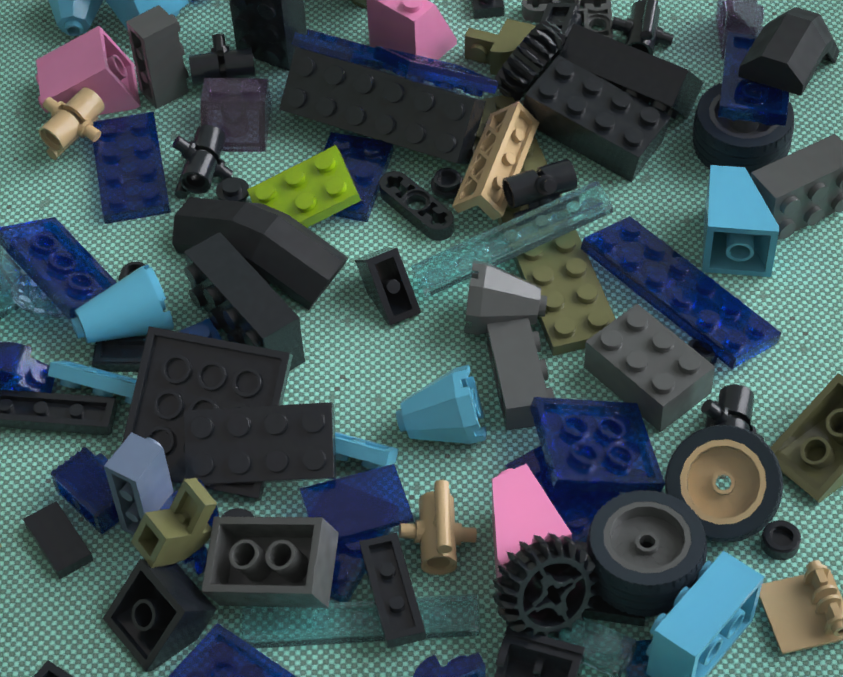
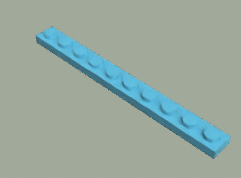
(108, 383)

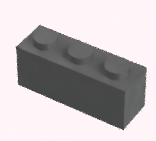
(158, 56)
(517, 370)

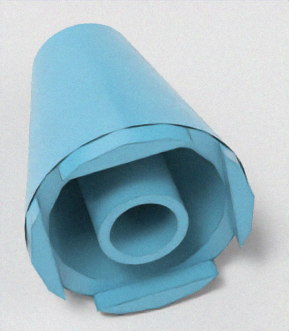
(124, 309)

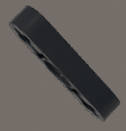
(419, 218)

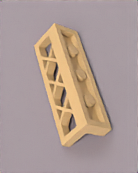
(497, 156)

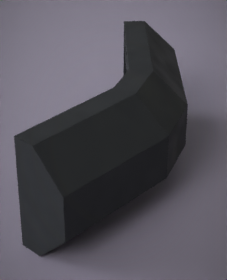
(789, 51)
(267, 239)

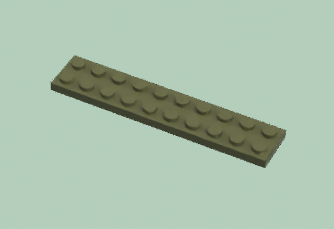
(563, 271)

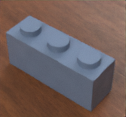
(138, 480)

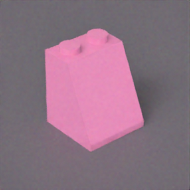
(409, 27)
(91, 63)
(520, 512)

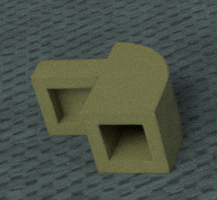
(495, 48)
(176, 532)

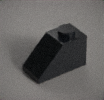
(388, 284)

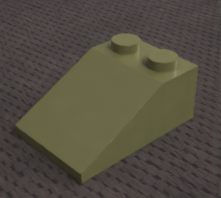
(813, 444)

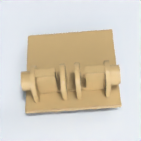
(804, 609)

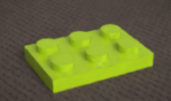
(310, 189)

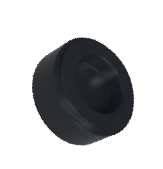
(780, 540)

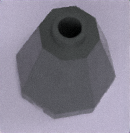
(500, 297)

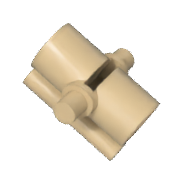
(71, 121)
(437, 531)

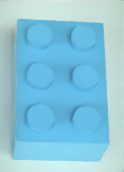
(704, 619)

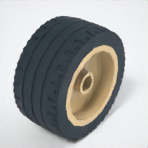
(753, 473)

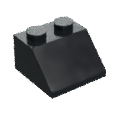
(158, 613)

